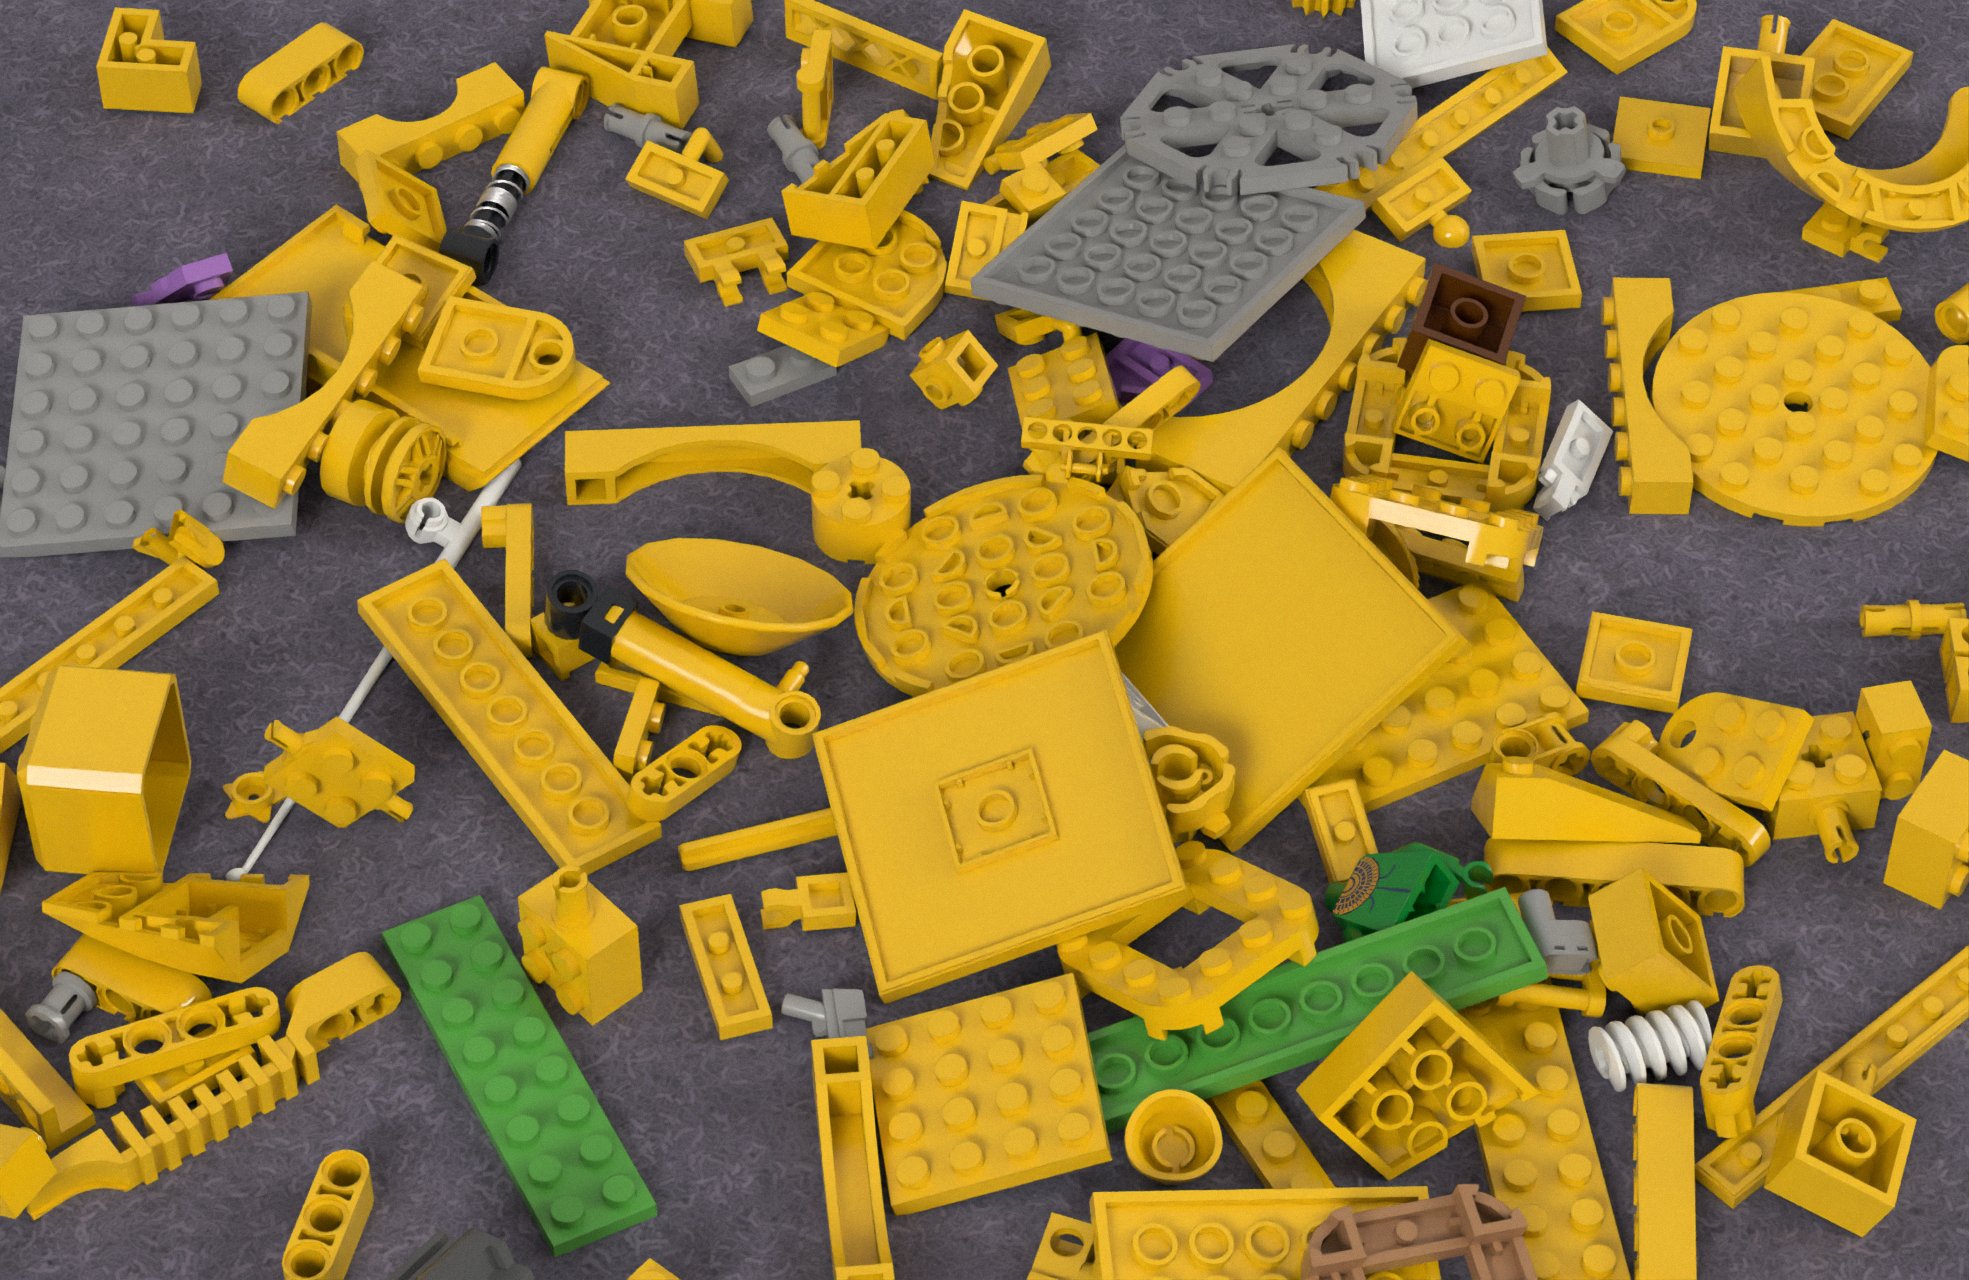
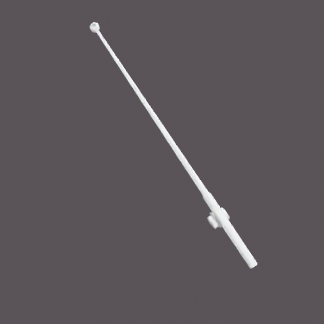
(455, 539)

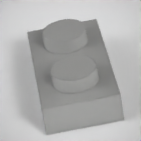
(777, 374)

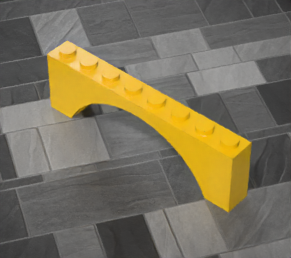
(1365, 297)

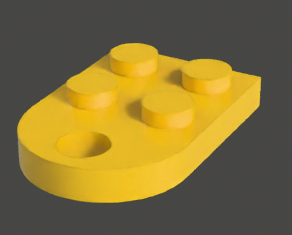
(1625, 30)
(497, 350)
(1949, 403)
(1739, 746)

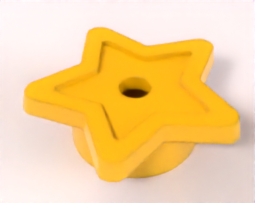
(247, 786)

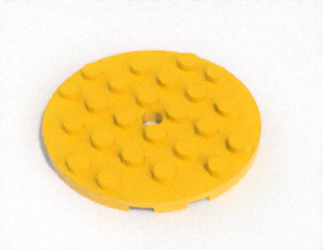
(1846, 457)
(1064, 548)

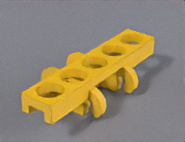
(1068, 444)

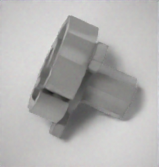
(1570, 160)

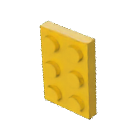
(1852, 75)
(1065, 384)

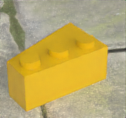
(865, 187)

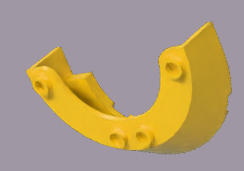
(1910, 198)

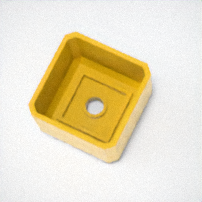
(104, 770)

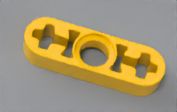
(677, 790)

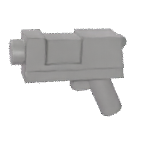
(837, 1016)

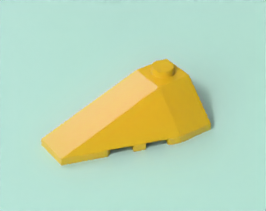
(983, 93)
(1543, 804)

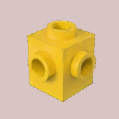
(953, 370)

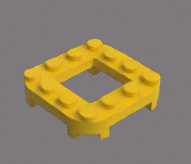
(1517, 446)
(1494, 539)
(1276, 927)

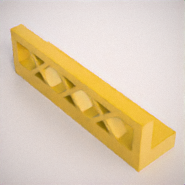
(867, 46)
(38, 1091)

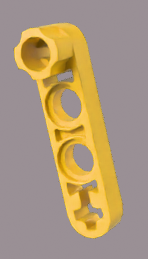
(1145, 411)
(514, 528)
(1631, 763)
(102, 1075)
(1731, 1107)

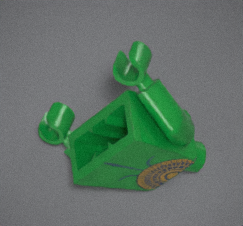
(1401, 887)

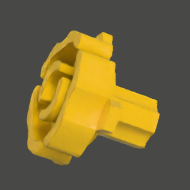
(1185, 788)

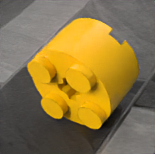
(859, 505)

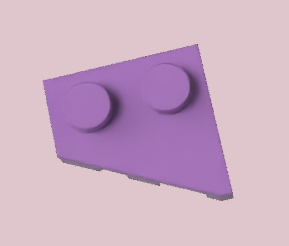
(191, 281)
(1139, 365)

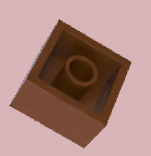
(1463, 315)

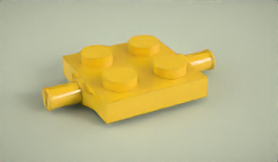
(338, 772)

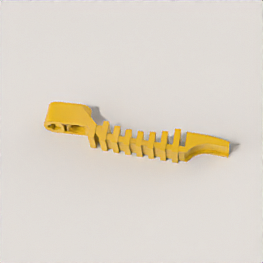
(320, 1008)

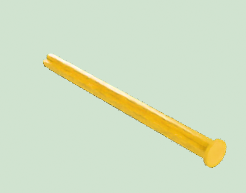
(757, 840)

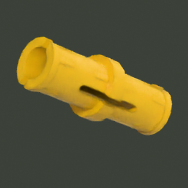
(1908, 619)

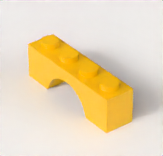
(484, 108)

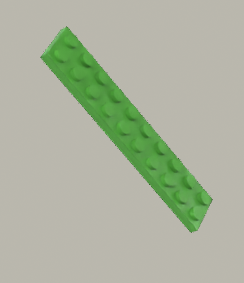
(1307, 1011)

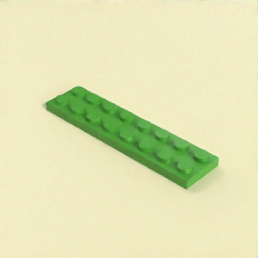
(519, 1076)

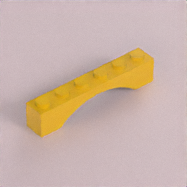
(277, 447)
(619, 462)
(1656, 462)
(850, 1159)

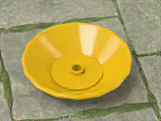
(737, 594)

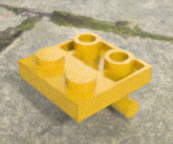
(1454, 401)

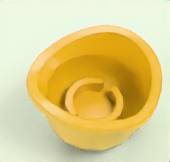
(1173, 1137)

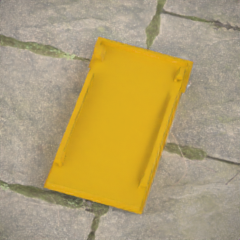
(480, 429)

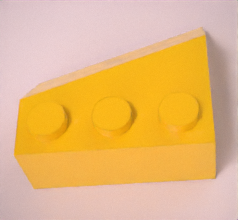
(1410, 1080)

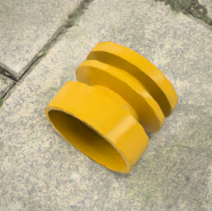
(382, 460)

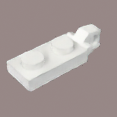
(1571, 460)

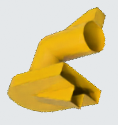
(185, 539)

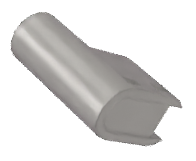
(1563, 944)

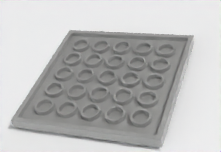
(1166, 259)
(136, 416)

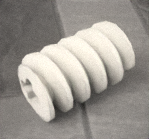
(1651, 1044)

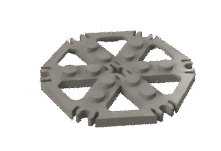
(1282, 114)

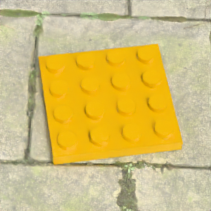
(986, 1095)

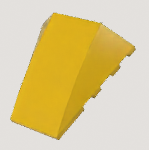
(190, 924)

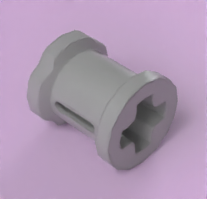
(61, 1007)

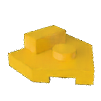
(1167, 502)

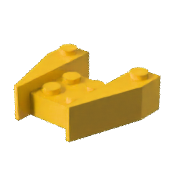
(630, 49)

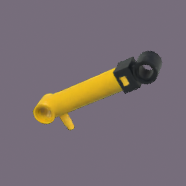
(614, 629)

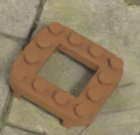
(1419, 1233)

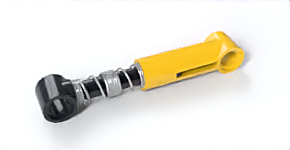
(554, 102)

